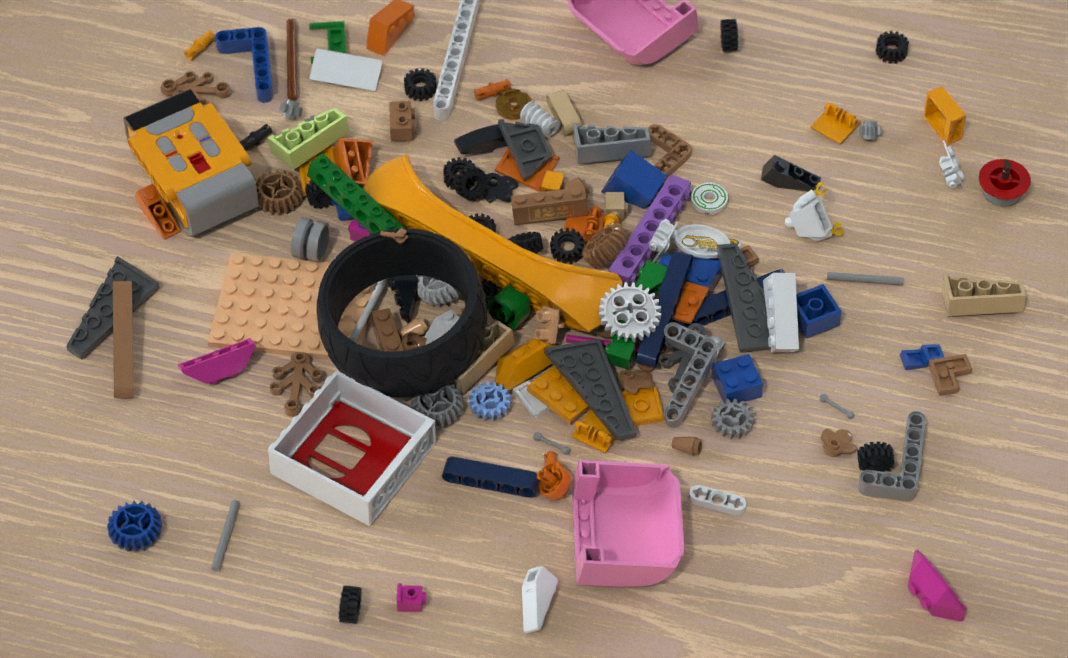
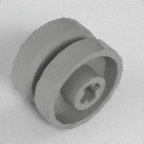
(310, 239)

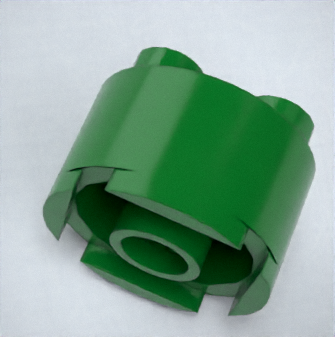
(509, 307)

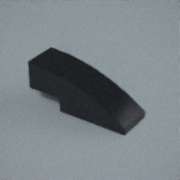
(481, 140)

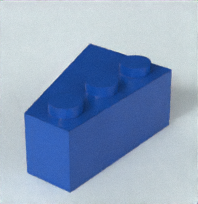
(703, 272)

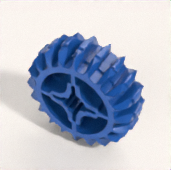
(132, 531)

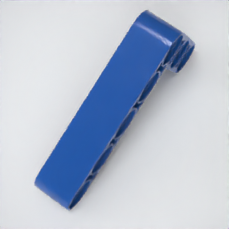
(249, 40)

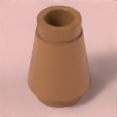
(688, 445)

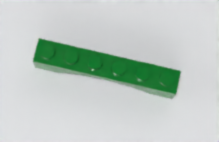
(621, 352)

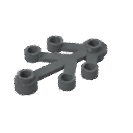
(686, 357)

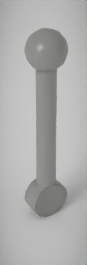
(824, 398)
(537, 436)

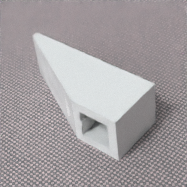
(536, 597)

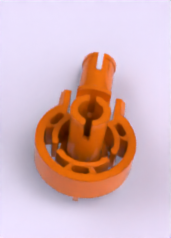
(553, 478)

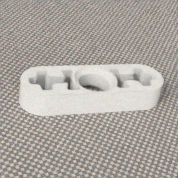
(732, 498)

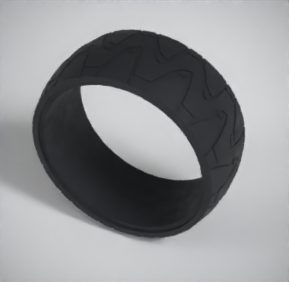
(381, 258)

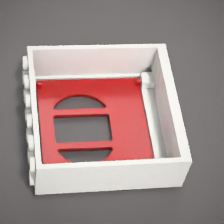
(397, 438)

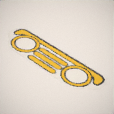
(703, 241)

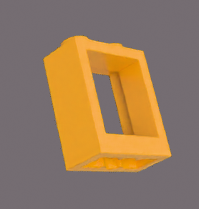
(944, 115)

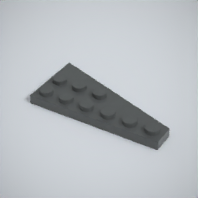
(744, 299)
(98, 320)
(591, 376)

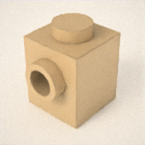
(615, 204)

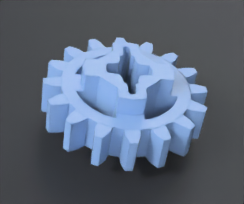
(489, 400)

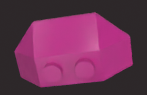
(220, 363)
(933, 590)

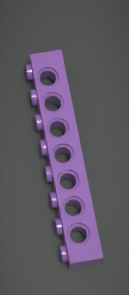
(665, 206)

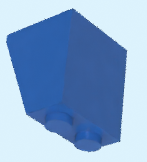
(636, 179)

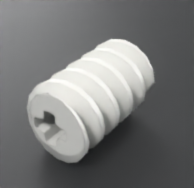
(534, 115)

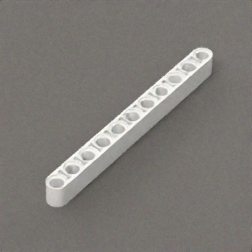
(455, 59)

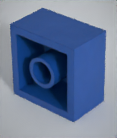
(817, 311)
(737, 379)

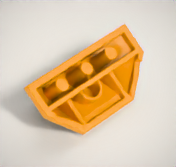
(522, 363)

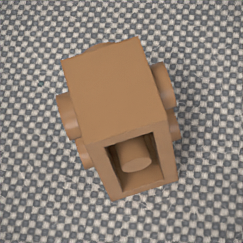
(401, 121)

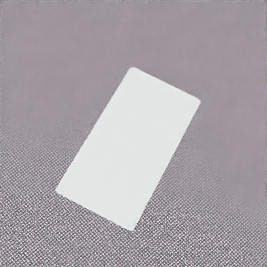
(345, 69)

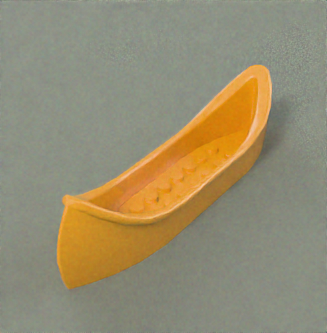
(545, 281)

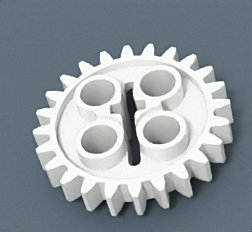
(632, 327)

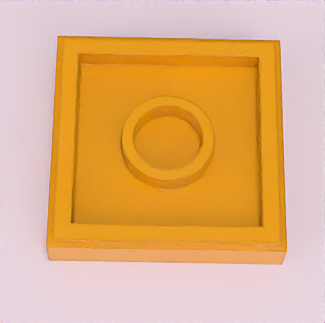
(644, 406)

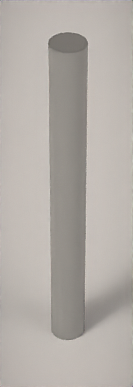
(865, 278)
(225, 535)

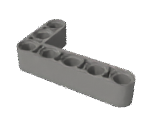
(691, 373)
(910, 463)

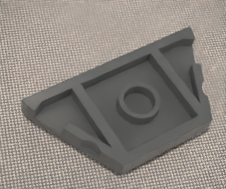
(526, 146)

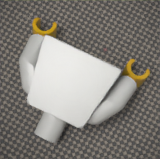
(810, 217)

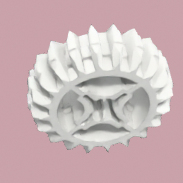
(435, 291)

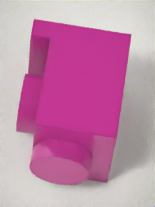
(410, 598)

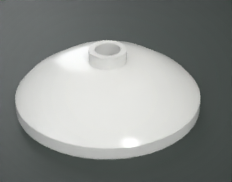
(700, 230)

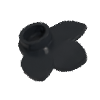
(501, 188)

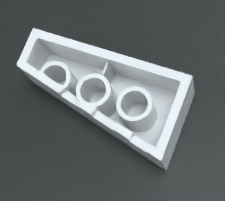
(781, 312)

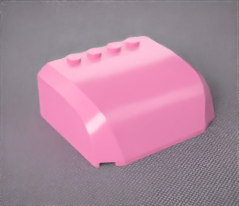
(638, 28)
(626, 523)

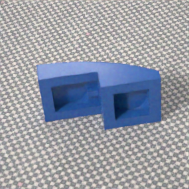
(920, 358)

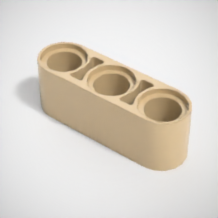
(563, 111)

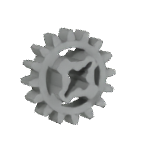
(732, 418)

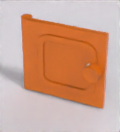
(509, 168)
(693, 295)

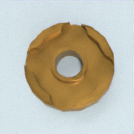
(508, 96)

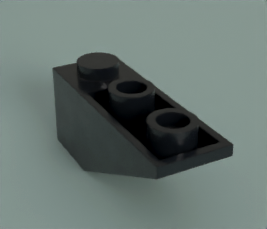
(788, 175)
(405, 294)

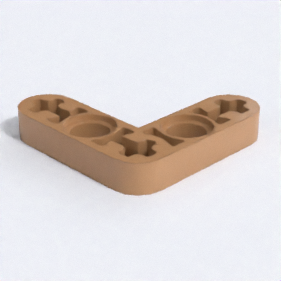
(672, 149)

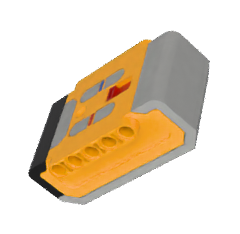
(192, 161)

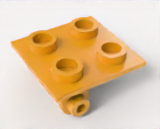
(835, 123)
(593, 432)

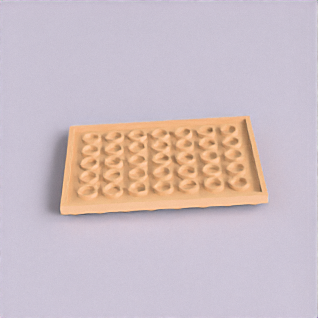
(276, 306)

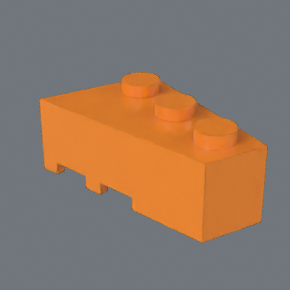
(388, 26)
(353, 158)

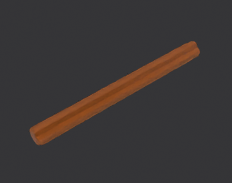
(291, 60)

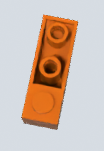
(156, 211)

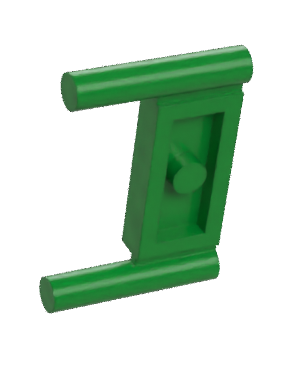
(335, 35)

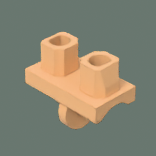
(550, 324)

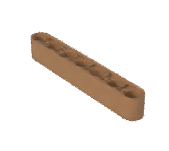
(123, 339)

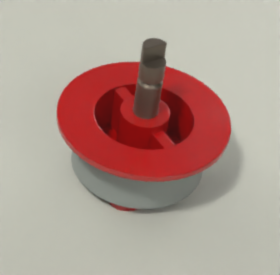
(1004, 181)

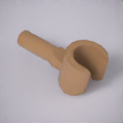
(400, 236)

